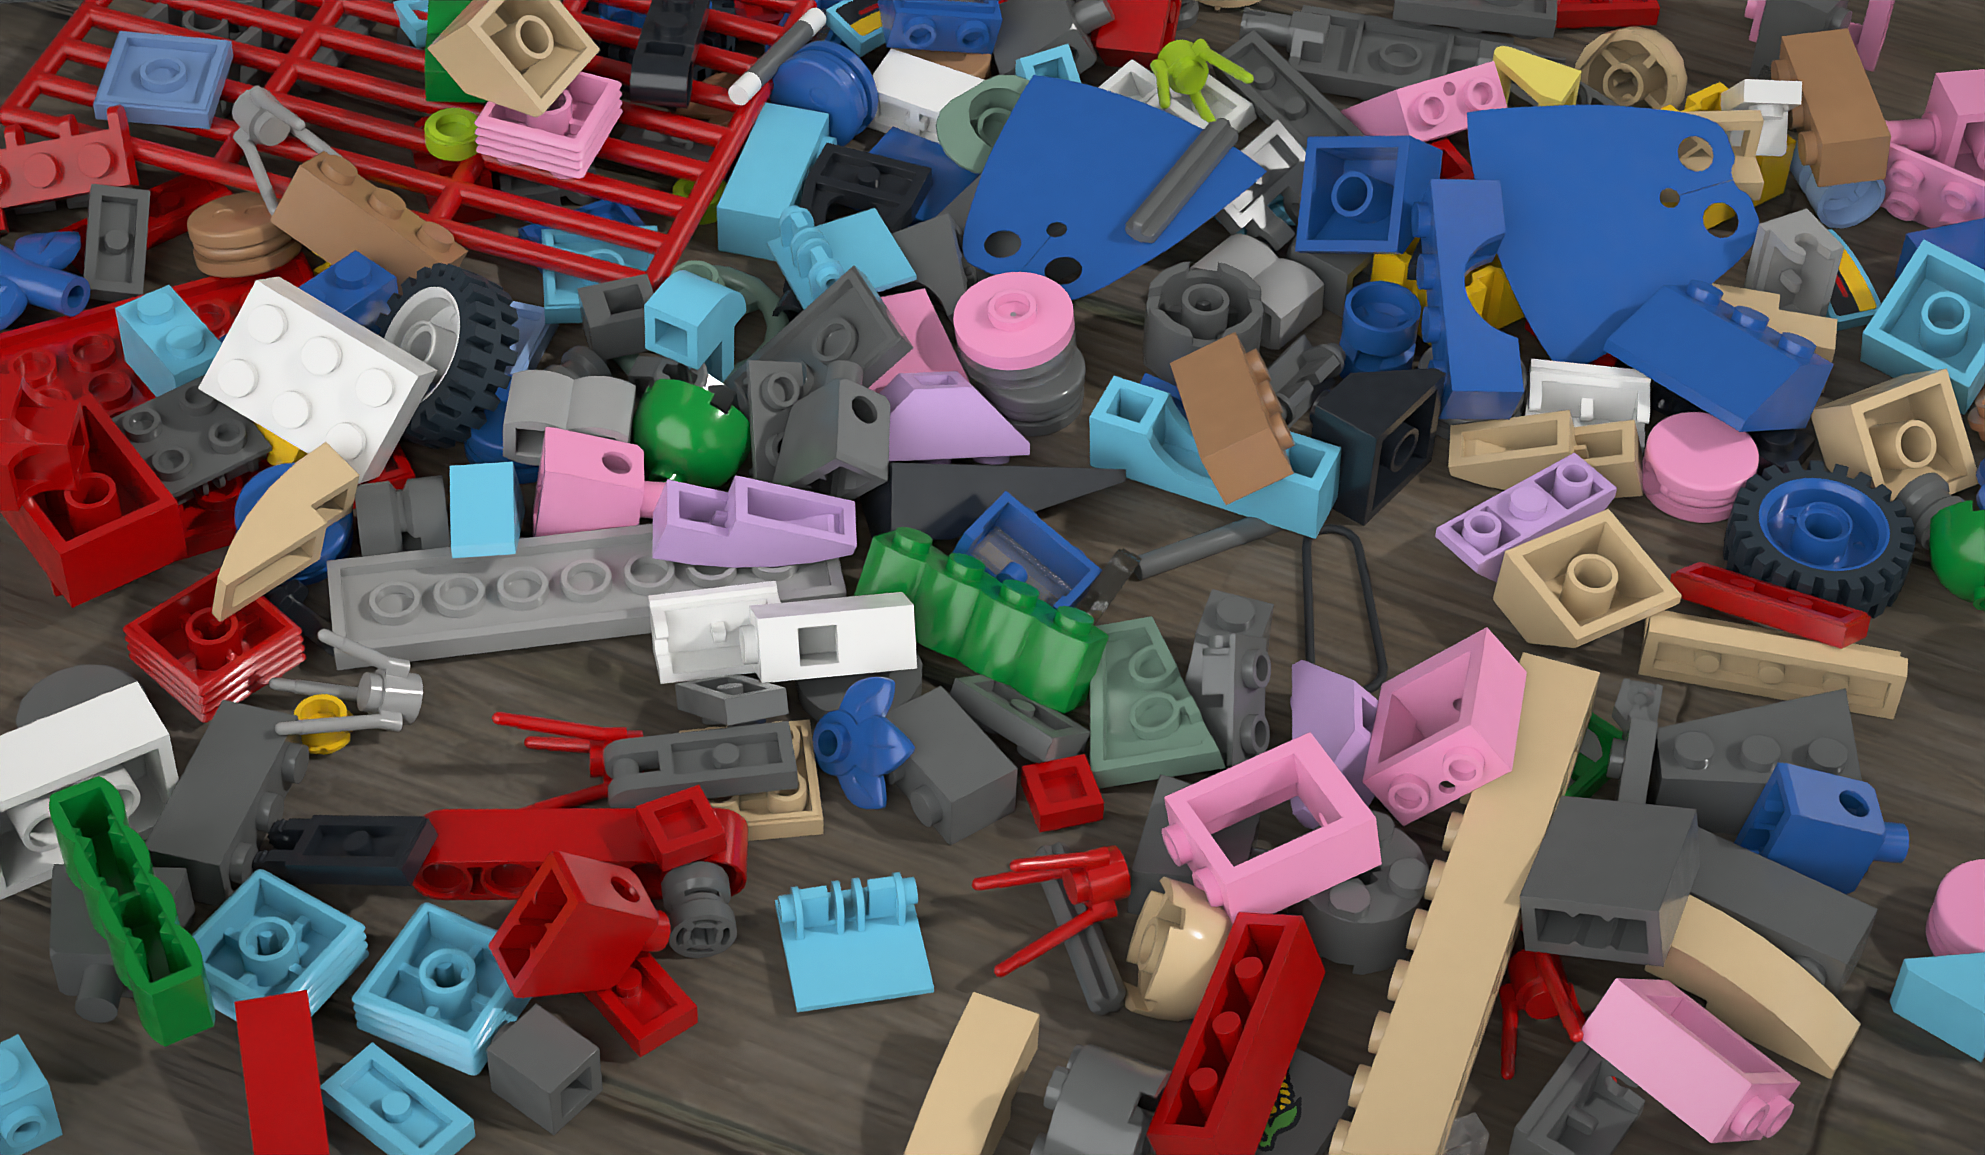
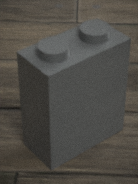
(1611, 880)

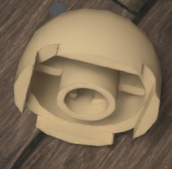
(1634, 68)
(1175, 951)

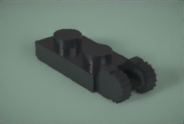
(348, 849)

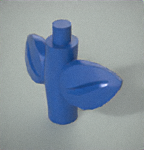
(35, 276)

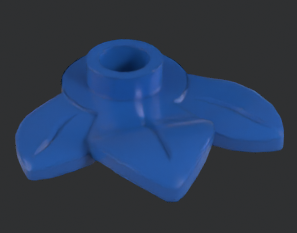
(862, 743)

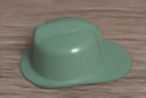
(974, 120)

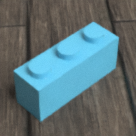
(769, 177)

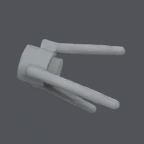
(268, 122)
(388, 694)

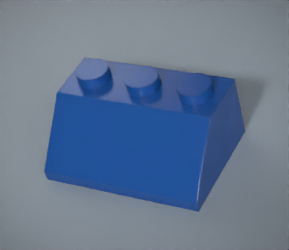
(1722, 358)

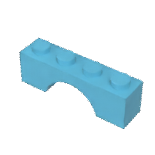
(1152, 440)

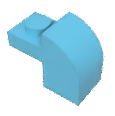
(694, 322)

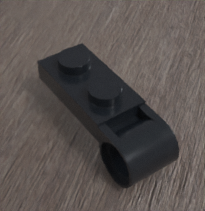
(668, 52)

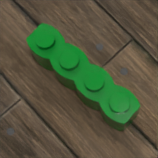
(987, 623)
(132, 911)

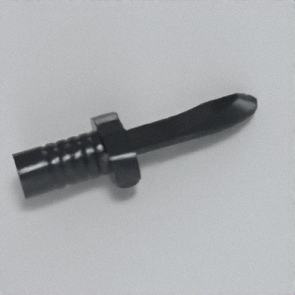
(290, 601)

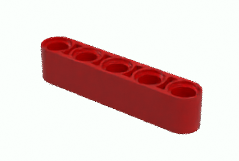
(500, 850)

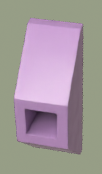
(945, 419)
(1525, 512)
(1341, 721)

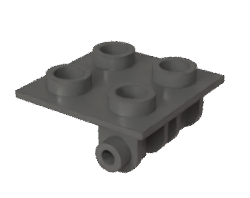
(193, 440)

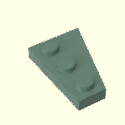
(1143, 711)

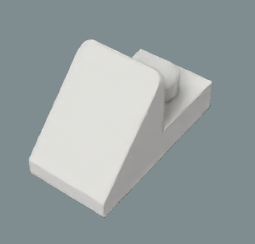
(1774, 101)

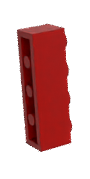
(1240, 1039)

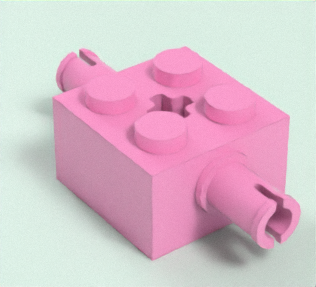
(1952, 123)

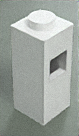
(830, 637)

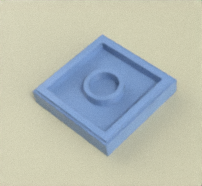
(165, 79)

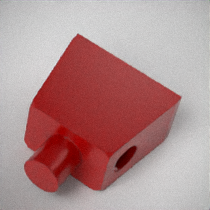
(577, 928)

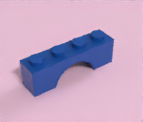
(1459, 231)

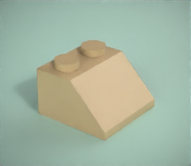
(514, 52)
(1898, 432)
(1580, 583)

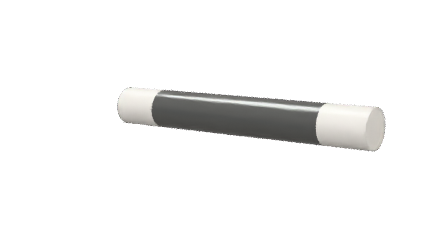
(777, 54)

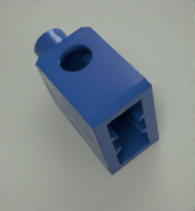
(1822, 827)

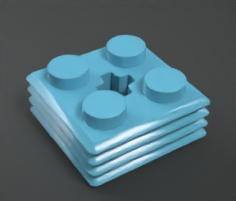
(276, 943)
(439, 990)

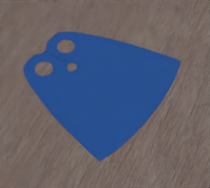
(1088, 164)
(1588, 214)

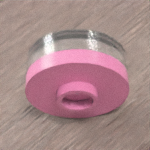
(1015, 330)

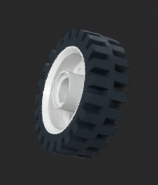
(464, 332)

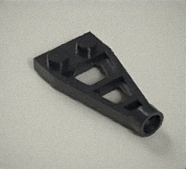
(862, 183)

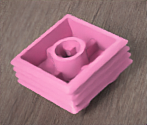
(562, 137)

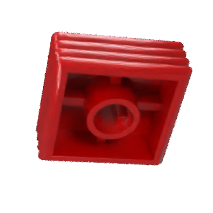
(209, 659)

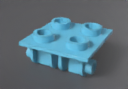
(821, 254)
(853, 943)

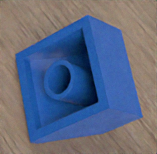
(1362, 193)

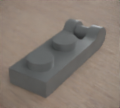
(718, 760)

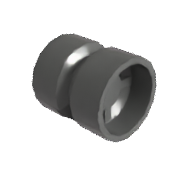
(403, 517)

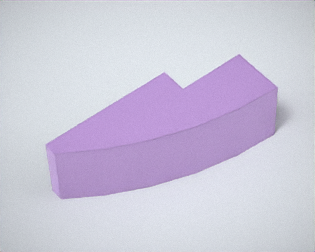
(751, 525)

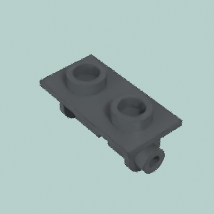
(1303, 375)
(771, 394)
(1240, 672)

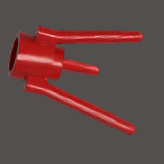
(585, 740)
(1088, 877)
(1541, 990)

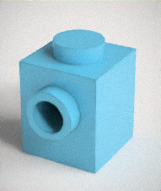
(26, 1101)

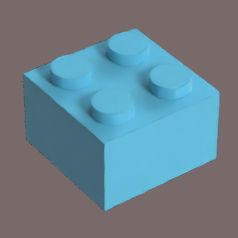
(1932, 323)

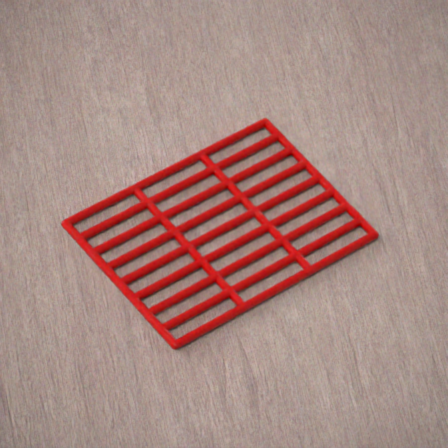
(459, 188)

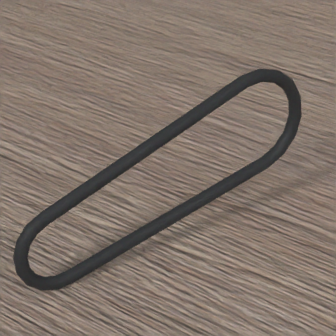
(1368, 596)

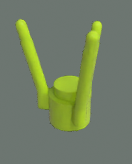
(1185, 71)

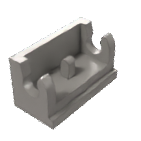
(1797, 261)

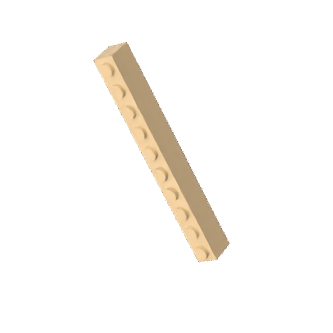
(1469, 932)

